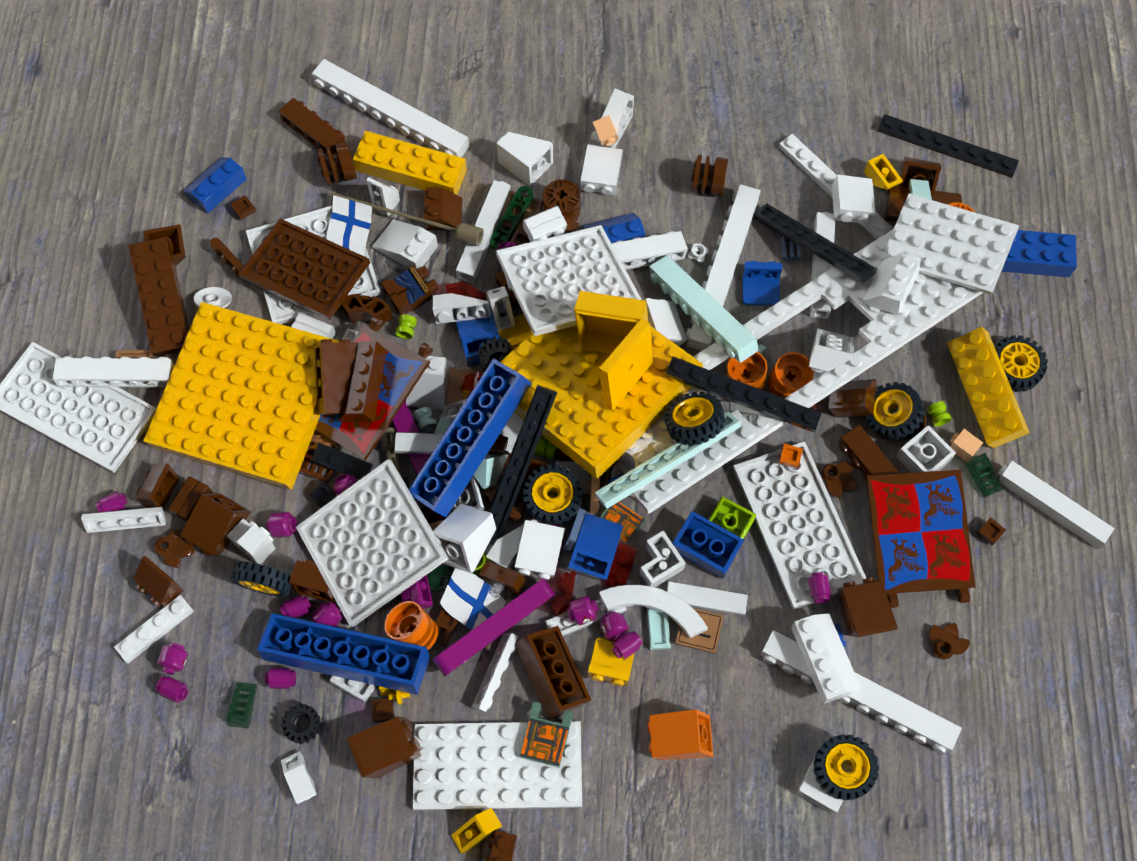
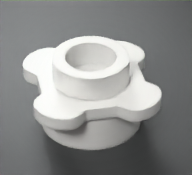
(698, 248)

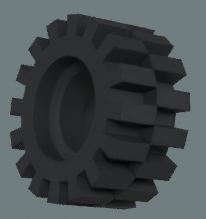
(491, 347)
(292, 715)

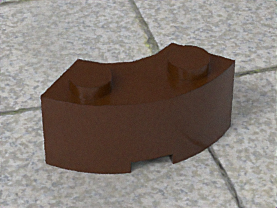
(363, 308)

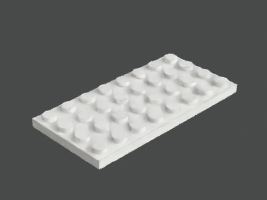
(87, 420)
(798, 524)
(481, 769)

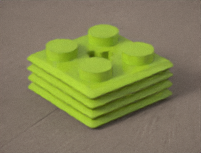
(729, 510)

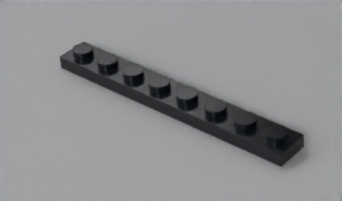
(948, 146)
(815, 243)
(743, 394)
(521, 457)

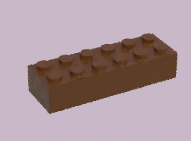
(160, 295)

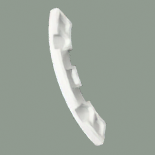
(658, 600)

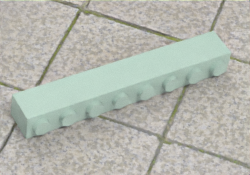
(704, 309)

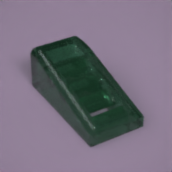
(985, 465)
(241, 718)

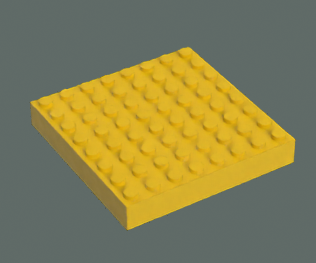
(240, 396)
(578, 417)

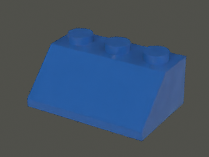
(216, 184)
(621, 227)
(707, 544)

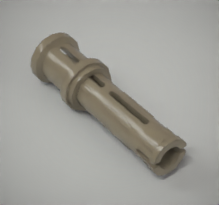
(389, 447)

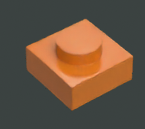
(790, 456)

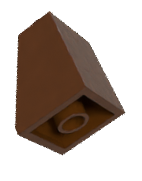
(212, 522)
(866, 608)
(384, 747)

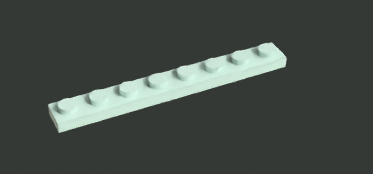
(659, 465)

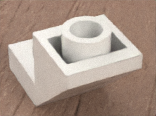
(298, 777)

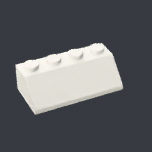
(830, 350)
(825, 657)

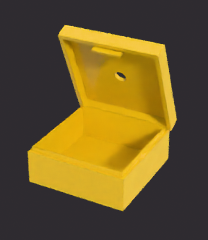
(620, 329)

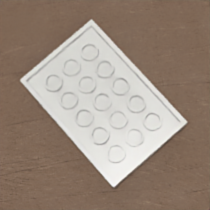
(952, 242)

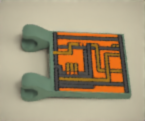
(624, 516)
(545, 739)

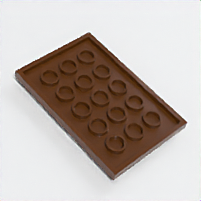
(304, 268)

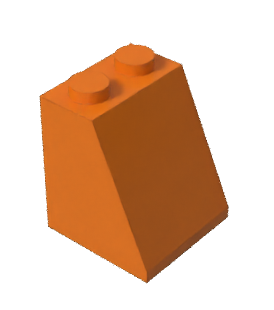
(680, 735)

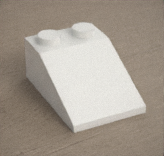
(406, 244)

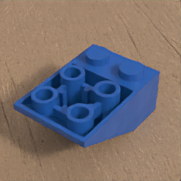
(473, 333)
(595, 547)

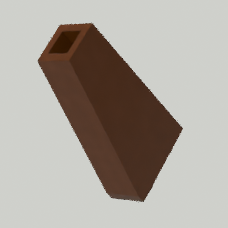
(333, 374)

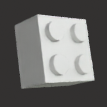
(926, 452)

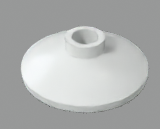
(214, 296)

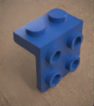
(761, 283)

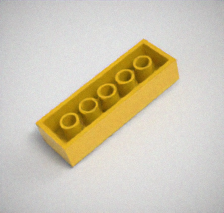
(408, 163)
(987, 387)

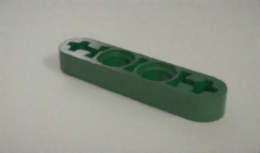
(509, 217)

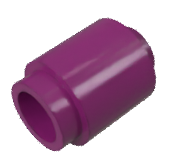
(112, 502)
(819, 587)
(295, 606)
(627, 645)
(280, 678)
(172, 689)

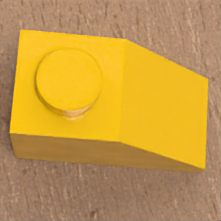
(882, 173)
(476, 830)

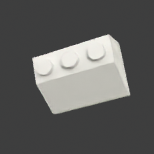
(893, 283)

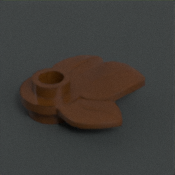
(841, 480)
(176, 549)
(949, 639)

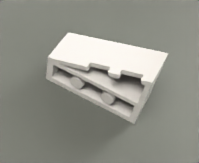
(620, 111)

